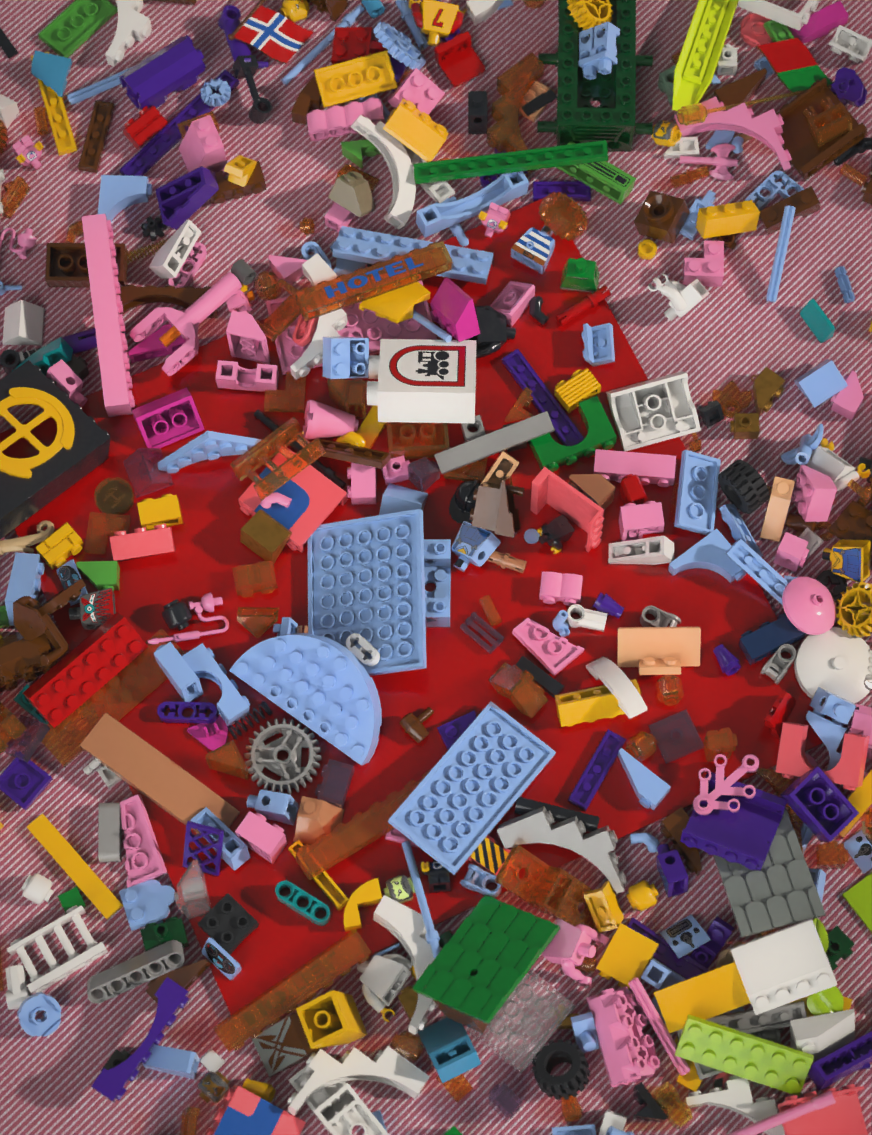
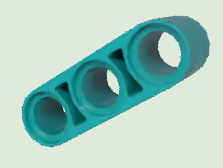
(297, 894)

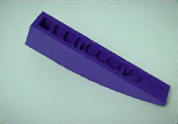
(842, 1062)

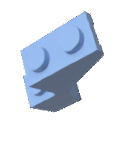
(829, 732)

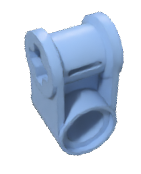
(477, 880)

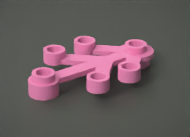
(723, 787)

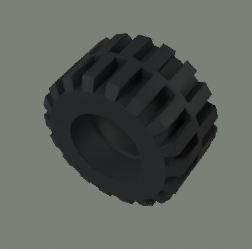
(743, 486)
(568, 1083)

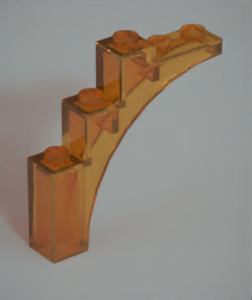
(513, 88)

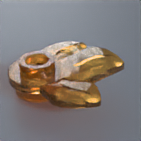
(732, 398)

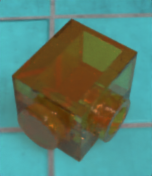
(831, 855)

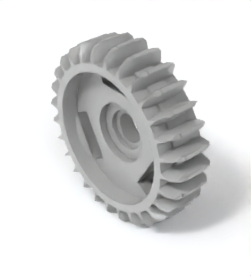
(290, 769)

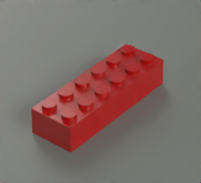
(85, 669)

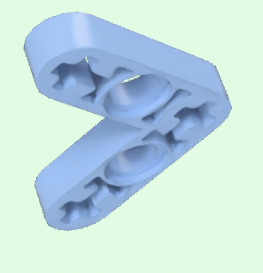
(774, 188)

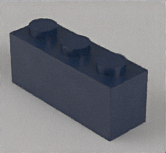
(769, 638)

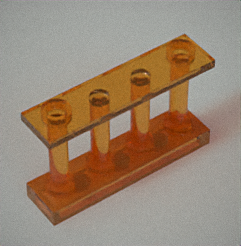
(268, 448)

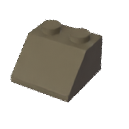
(353, 194)

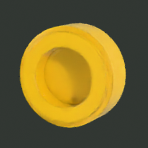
(647, 249)

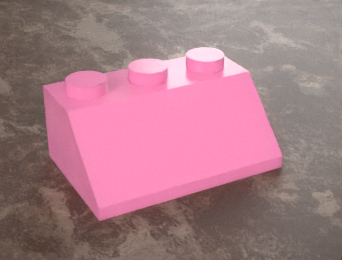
(246, 338)

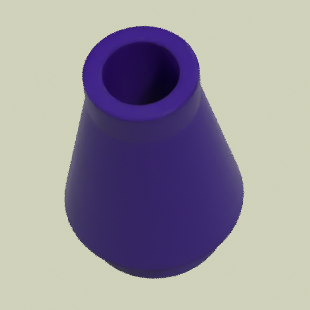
(606, 604)
(728, 662)

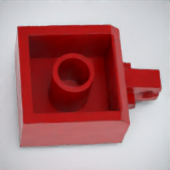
(354, 43)

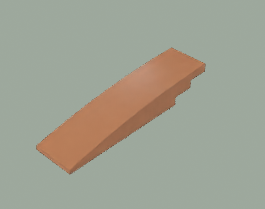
(153, 773)

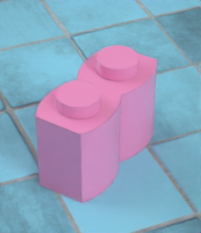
(561, 588)

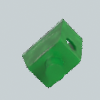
(580, 275)

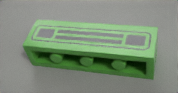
(602, 178)

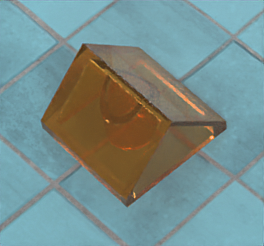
(228, 760)

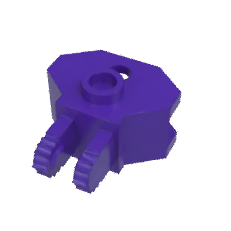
(849, 87)

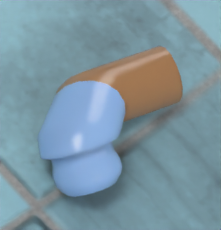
(738, 142)

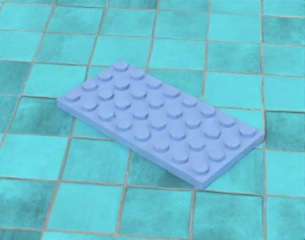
(471, 787)

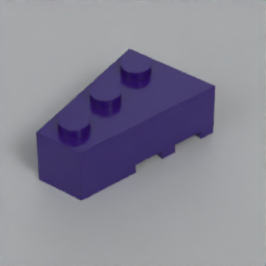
(185, 195)

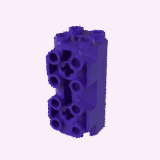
(166, 71)

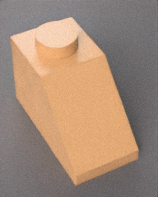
(502, 467)

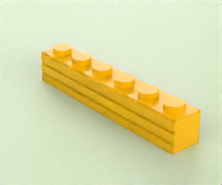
(325, 882)

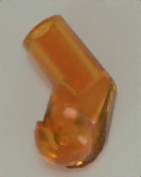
(73, 231)

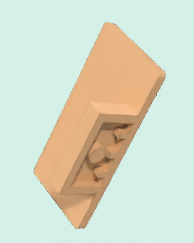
(658, 649)

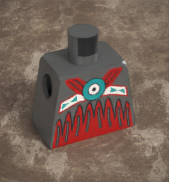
(94, 609)

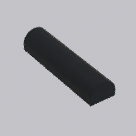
(559, 814)

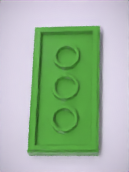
(76, 25)

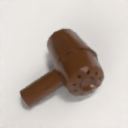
(797, 523)
(413, 725)

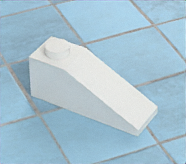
(175, 251)
(642, 551)

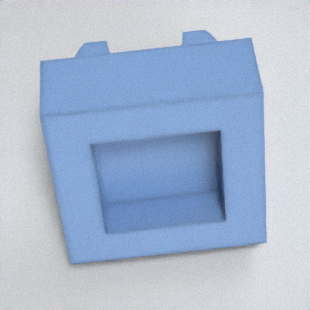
(287, 626)

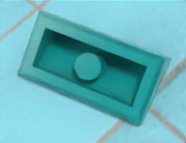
(817, 321)

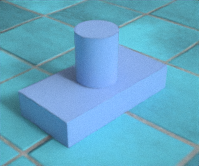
(585, 1032)

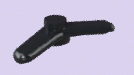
(860, 147)

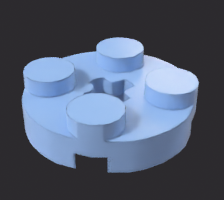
(39, 1002)

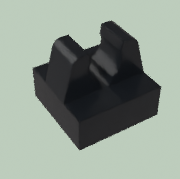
(711, 413)

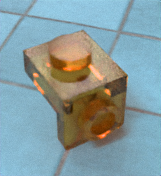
(457, 1087)

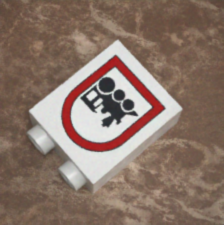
(423, 381)

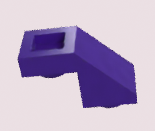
(718, 933)

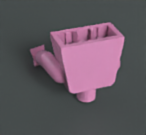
(571, 946)

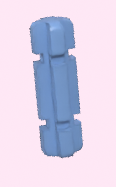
(844, 284)

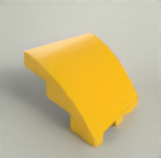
(397, 304)

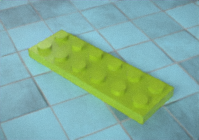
(743, 1055)

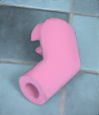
(276, 497)

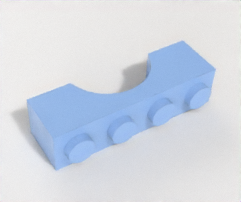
(231, 704)

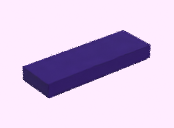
(574, 189)

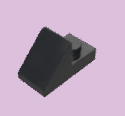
(652, 1110)

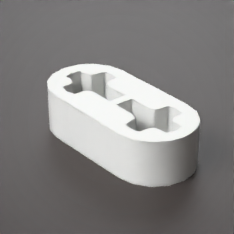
(365, 646)

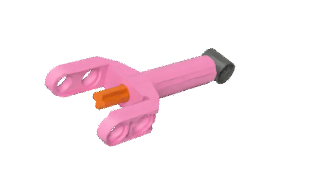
(187, 321)

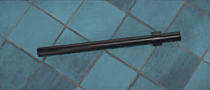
(328, 472)

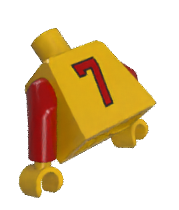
(436, 18)

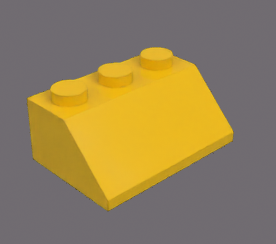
(416, 130)

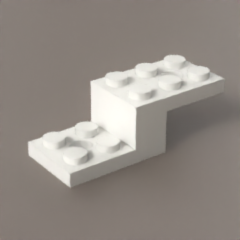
(339, 1108)

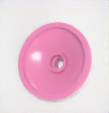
(809, 605)

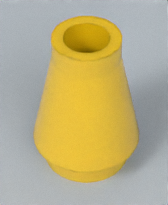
(260, 1089)

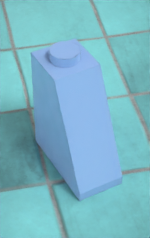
(178, 672)
(173, 1061)

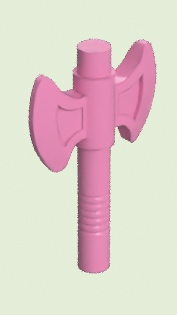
(721, 162)

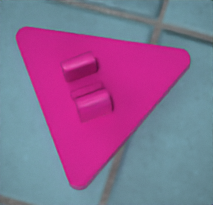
(210, 735)

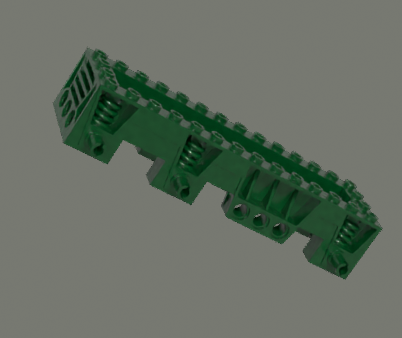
(615, 91)

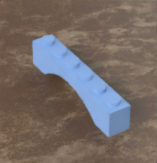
(444, 215)

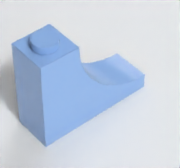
(121, 192)
(709, 555)

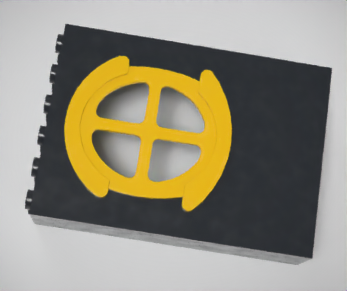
(75, 452)

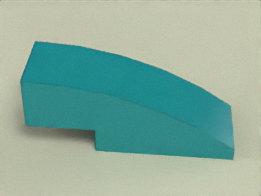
(50, 355)

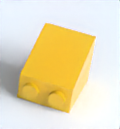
(331, 1020)

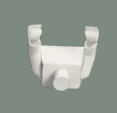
(681, 297)

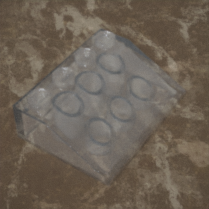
(525, 1021)

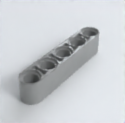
(135, 971)

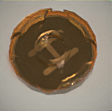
(114, 496)

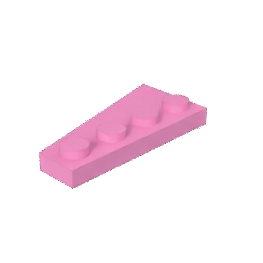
(142, 850)

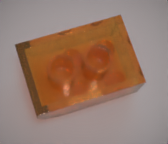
(416, 439)

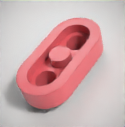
(304, 331)

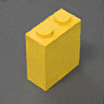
(626, 956)

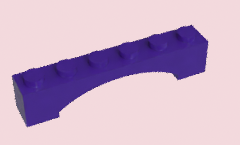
(112, 1082)

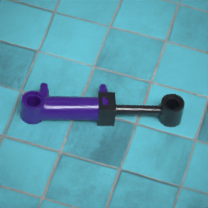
(245, 64)

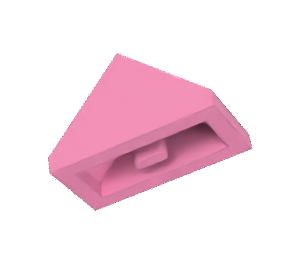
(286, 268)

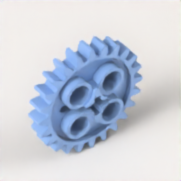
(399, 45)

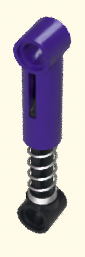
(78, 342)

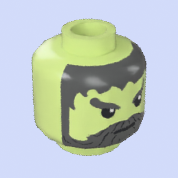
(399, 888)

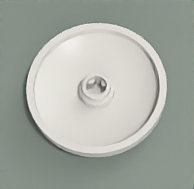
(835, 664)

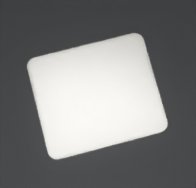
(212, 1061)

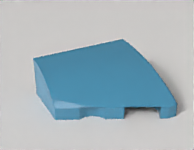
(51, 70)

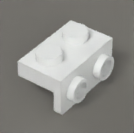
(850, 43)

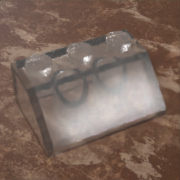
(192, 892)

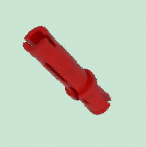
(590, 301)

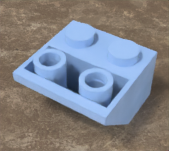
(345, 357)

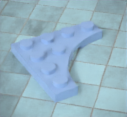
(206, 446)

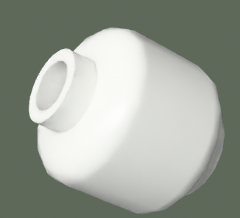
(37, 888)

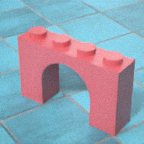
(793, 760)

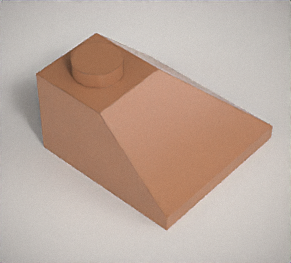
(315, 819)

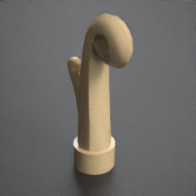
(22, 544)

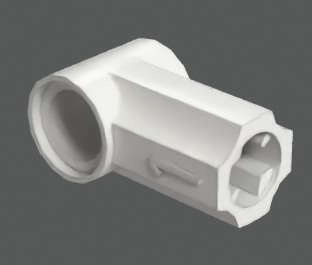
(589, 618)
(16, 986)

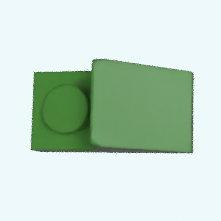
(356, 149)

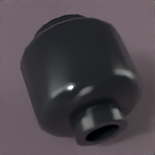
(177, 615)

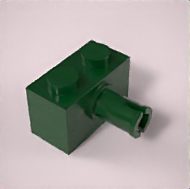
(158, 934)
(839, 947)

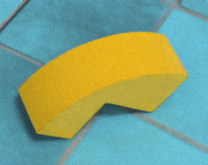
(365, 895)

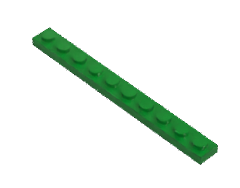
(511, 162)

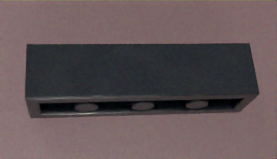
(541, 678)

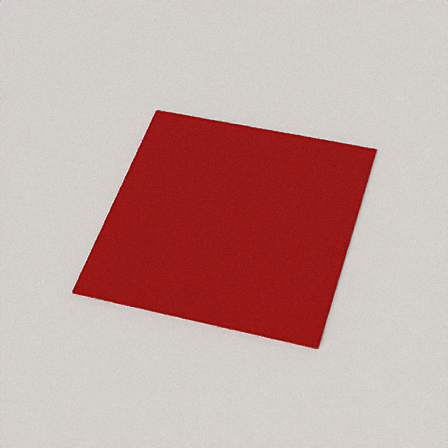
(456, 664)

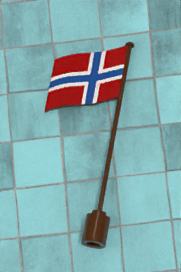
(271, 33)

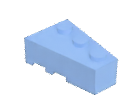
(23, 580)

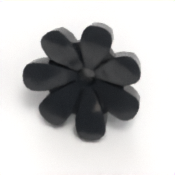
(153, 228)

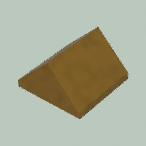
(265, 536)

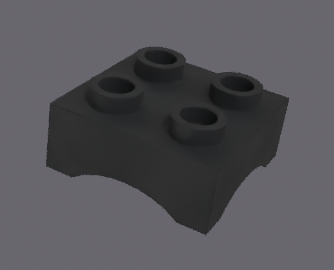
(228, 923)

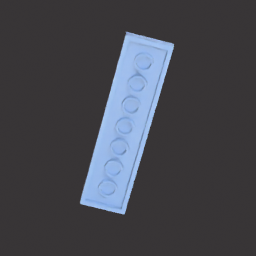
(374, 247)

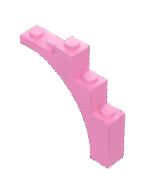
(740, 119)

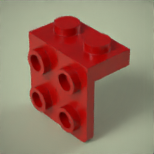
(459, 59)

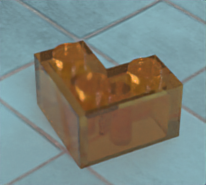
(519, 688)

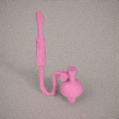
(24, 240)
(207, 603)

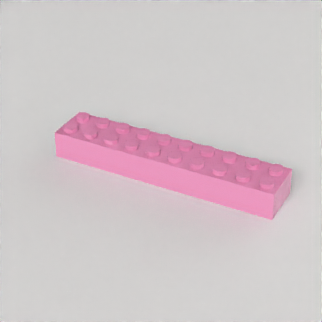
(107, 317)

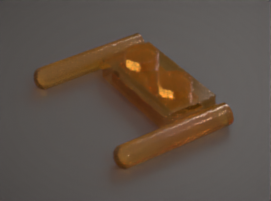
(283, 315)

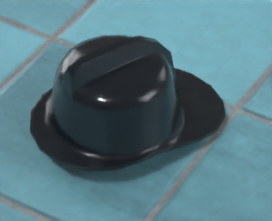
(463, 501)

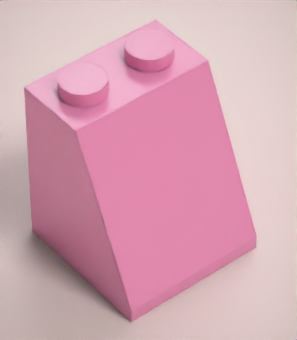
(203, 146)

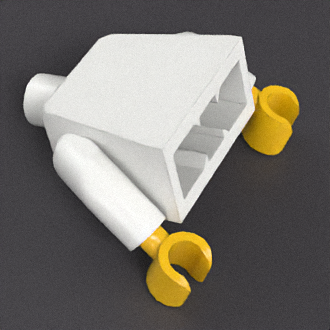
(834, 466)
(384, 979)

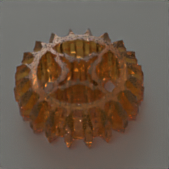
(563, 216)

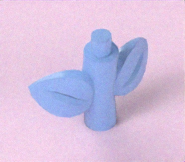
(803, 453)

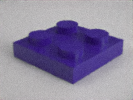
(23, 782)

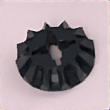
(835, 579)

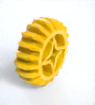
(590, 12)
(853, 605)

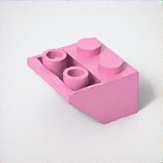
(813, 494)

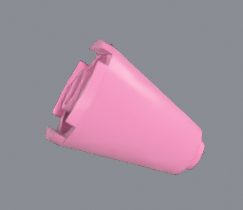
(326, 421)

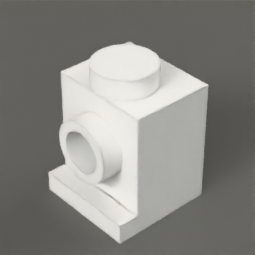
(728, 61)

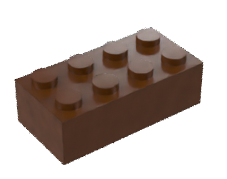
(68, 265)

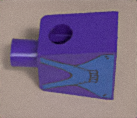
(671, 871)

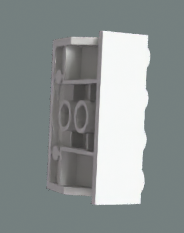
(653, 411)
(783, 966)

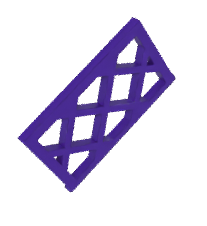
(204, 832)

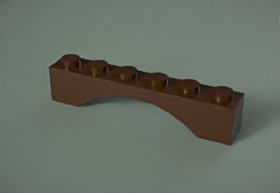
(184, 297)

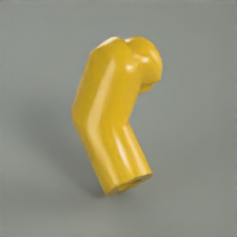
(353, 439)

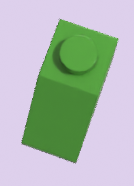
(101, 573)

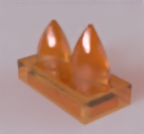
(14, 195)

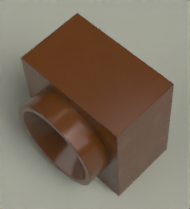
(661, 217)

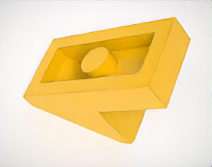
(240, 170)

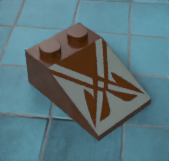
(284, 1045)

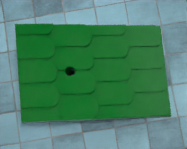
(485, 962)

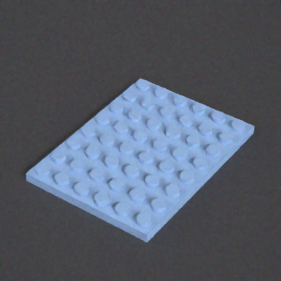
(371, 583)

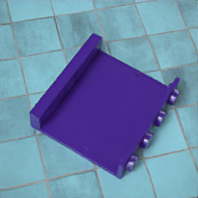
(740, 835)

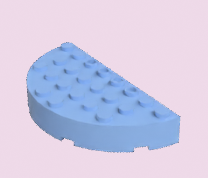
(319, 687)

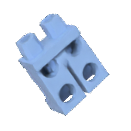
(598, 50)

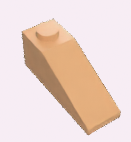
(777, 509)

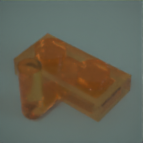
(865, 493)

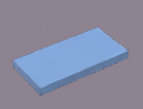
(697, 492)

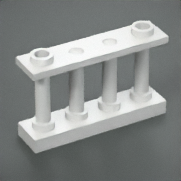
(75, 960)

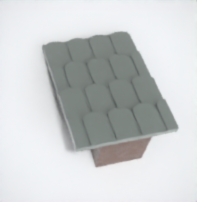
(778, 893)

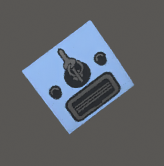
(860, 850)
(685, 936)

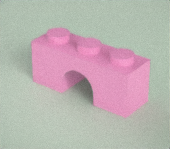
(232, 376)

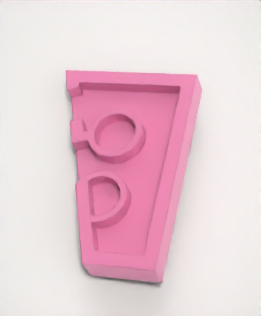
(547, 647)

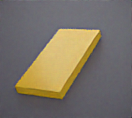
(355, 79)
(702, 996)

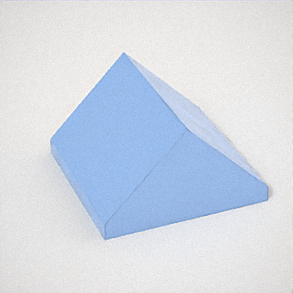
(821, 382)
(401, 499)

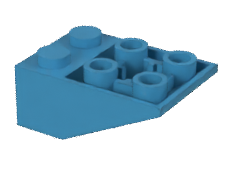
(449, 1048)

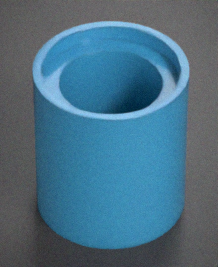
(373, 7)

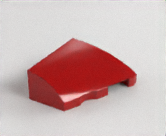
(780, 713)

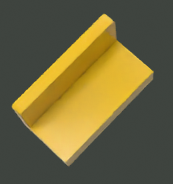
(604, 907)

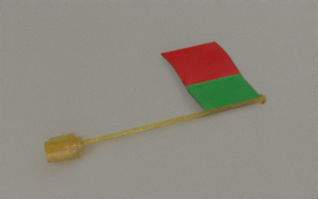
(792, 66)

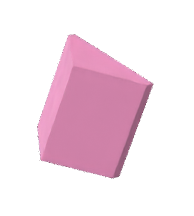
(514, 300)

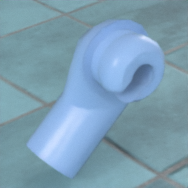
(560, 624)
(647, 839)

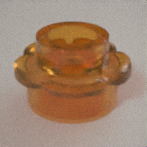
(307, 226)

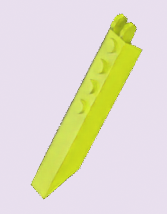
(701, 50)

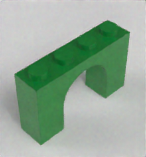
(599, 436)

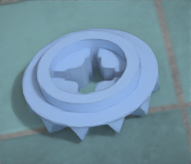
(215, 99)

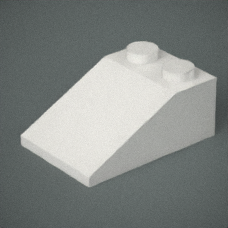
(823, 1033)

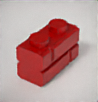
(145, 126)

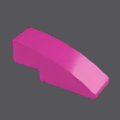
(822, 22)

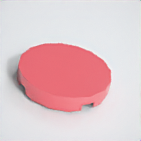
(753, 31)

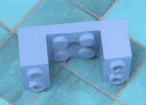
(437, 571)

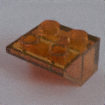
(349, 396)

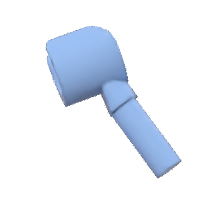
(4, 288)

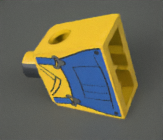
(850, 559)

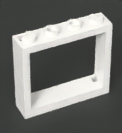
(779, 13)

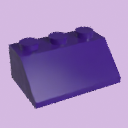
(820, 804)

